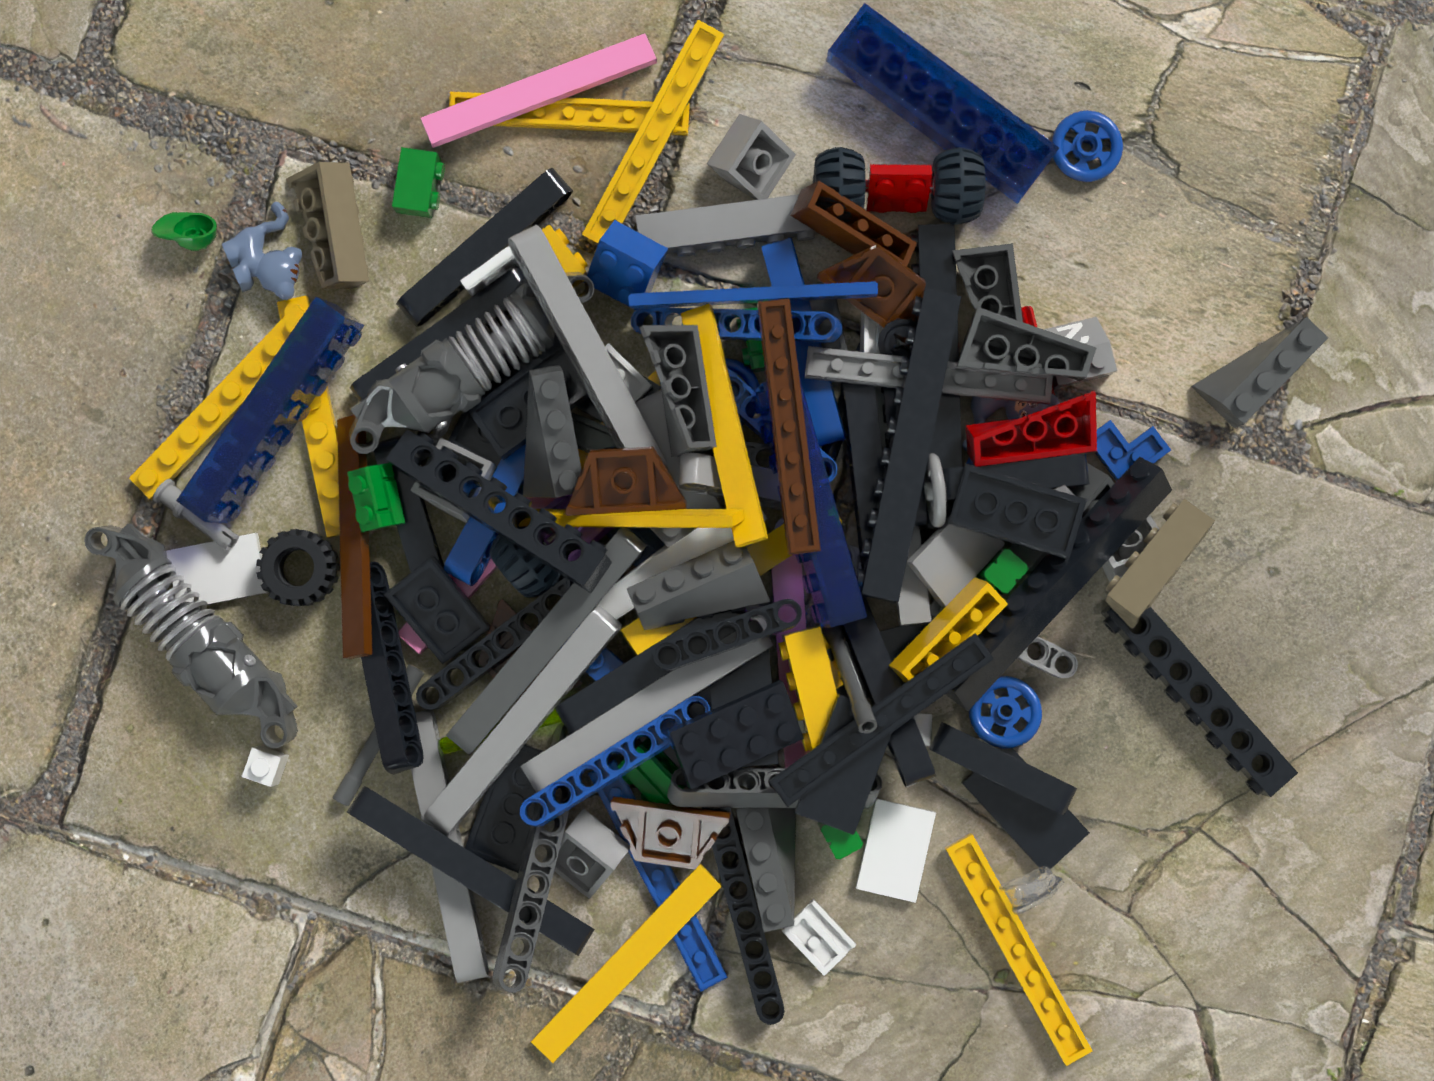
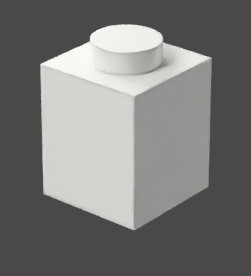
(265, 766)

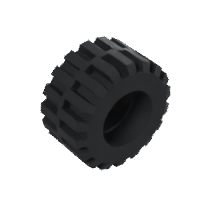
(273, 562)

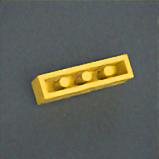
(965, 615)
(811, 679)

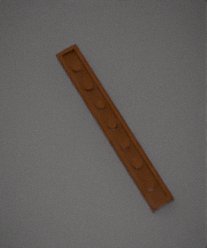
(788, 426)
(353, 551)

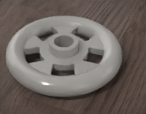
(935, 491)

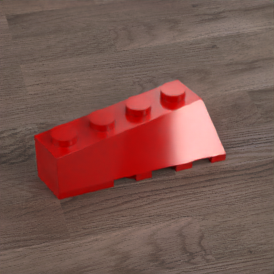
(1044, 434)

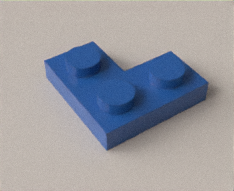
(1119, 454)

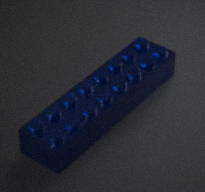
(940, 101)
(271, 412)
(829, 571)

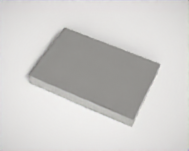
(952, 560)

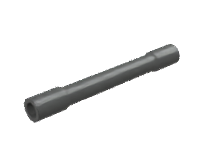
(860, 706)
(353, 779)

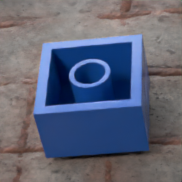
(625, 263)

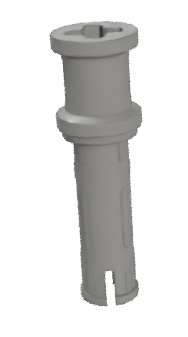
(168, 493)

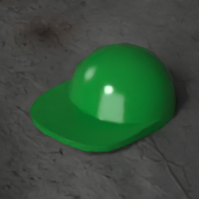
(188, 229)

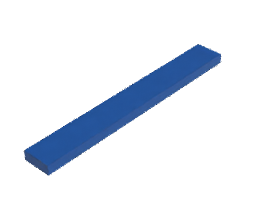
(753, 295)
(661, 882)

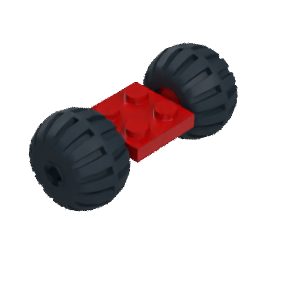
(954, 182)

